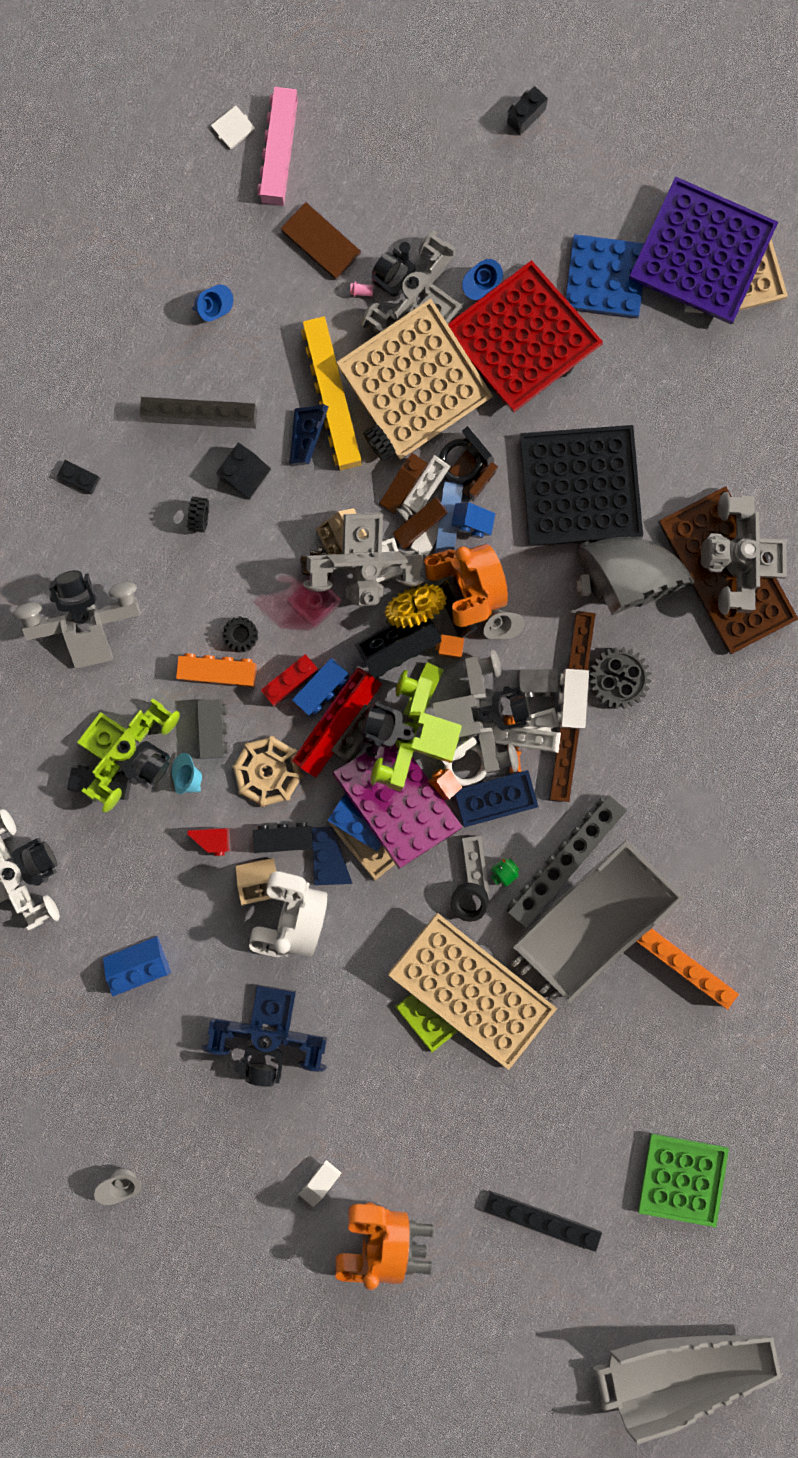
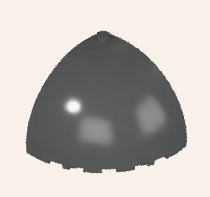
(631, 571)

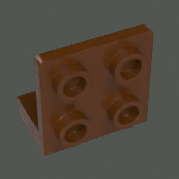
(465, 466)

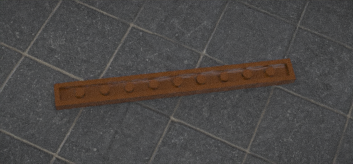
(568, 743)

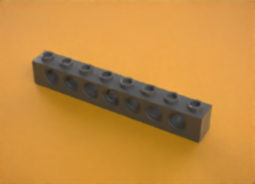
(539, 901)

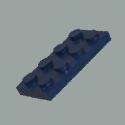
(496, 798)

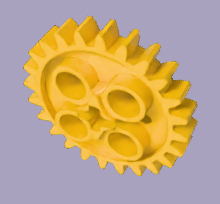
(427, 600)

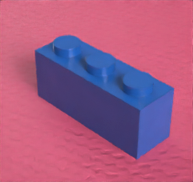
(321, 688)

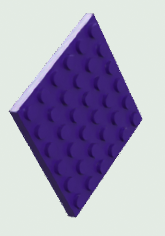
(703, 250)

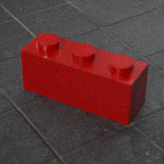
(289, 680)

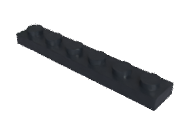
(543, 1221)

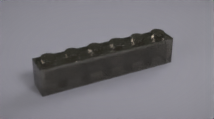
(198, 412)

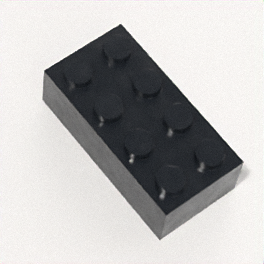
(396, 645)

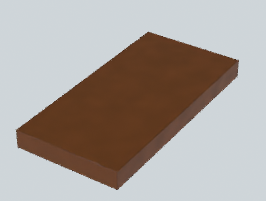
(320, 240)

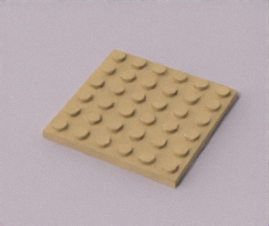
(414, 378)

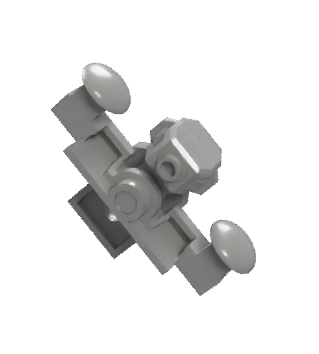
(742, 554)
(364, 560)

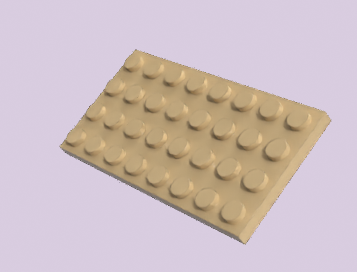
(472, 991)

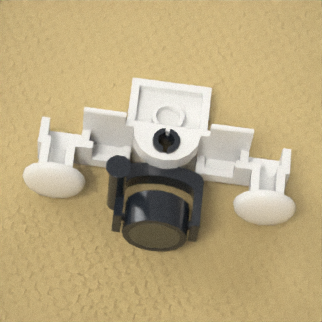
(20, 898)

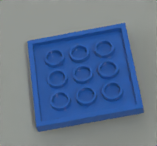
(601, 275)

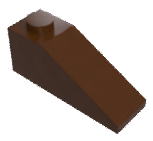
(403, 483)

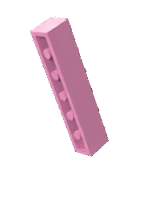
(279, 146)

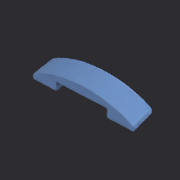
(446, 533)

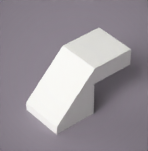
(320, 1183)

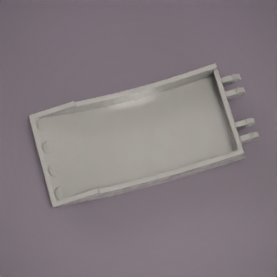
(596, 922)

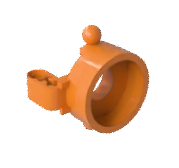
(478, 577)

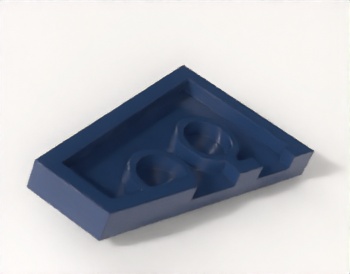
(305, 433)
(328, 859)

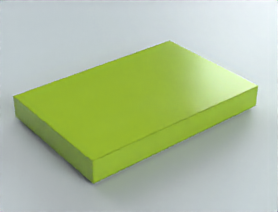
(425, 1022)

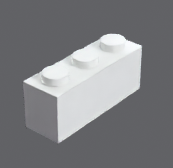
(573, 699)

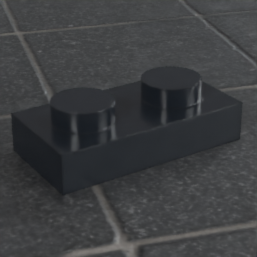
(78, 477)

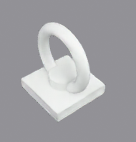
(463, 745)

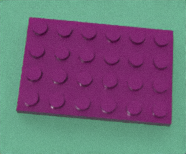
(402, 821)

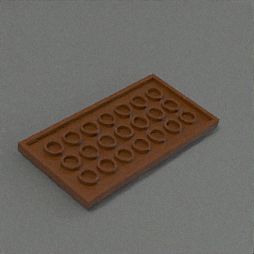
(686, 533)

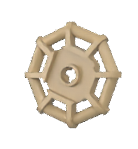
(257, 777)

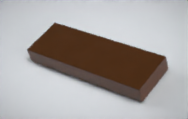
(420, 522)

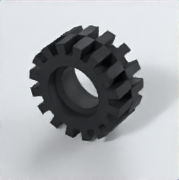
(379, 442)
(198, 514)
(232, 626)

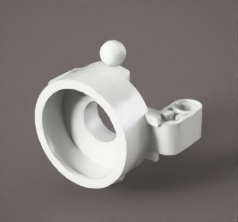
(299, 920)

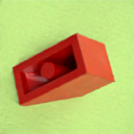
(212, 840)

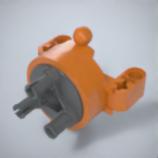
(385, 1248)

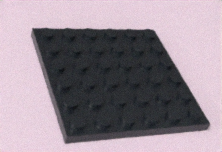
(581, 485)

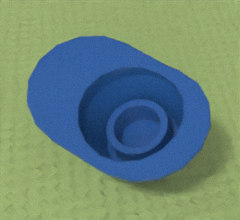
(482, 279)
(213, 302)

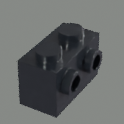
(527, 110)

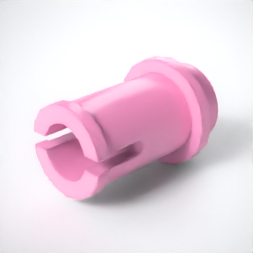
(361, 289)

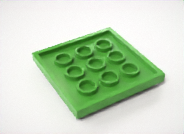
(683, 1180)

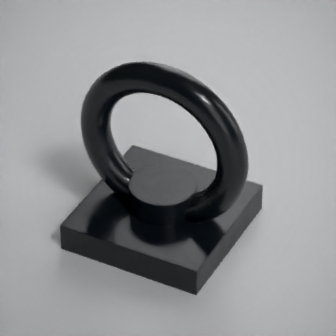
(476, 449)

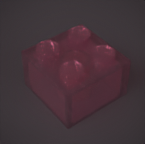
(314, 606)

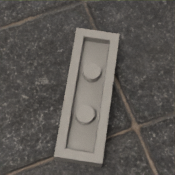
(475, 862)

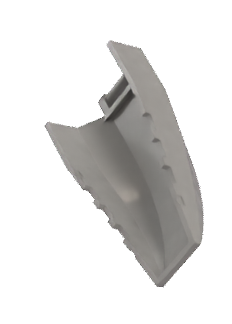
(676, 1380)

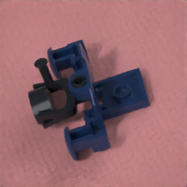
(275, 1008)

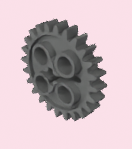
(614, 694)

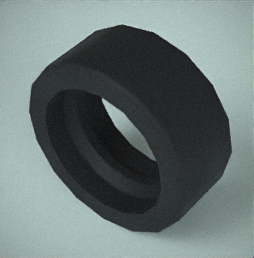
(467, 915)

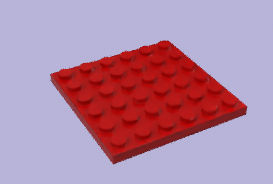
(523, 336)

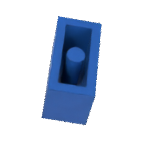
(473, 519)

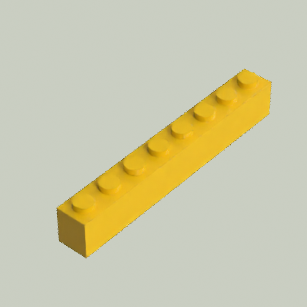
(332, 393)

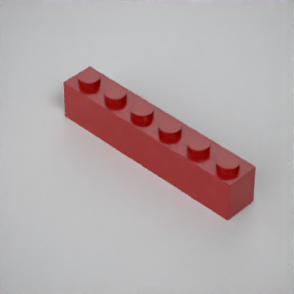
(348, 703)

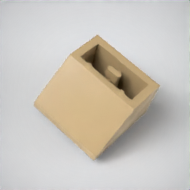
(332, 532)
(253, 880)

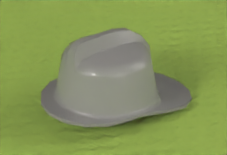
(503, 625)
(119, 1187)

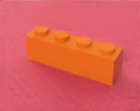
(216, 671)

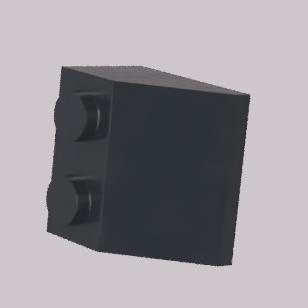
(243, 471)

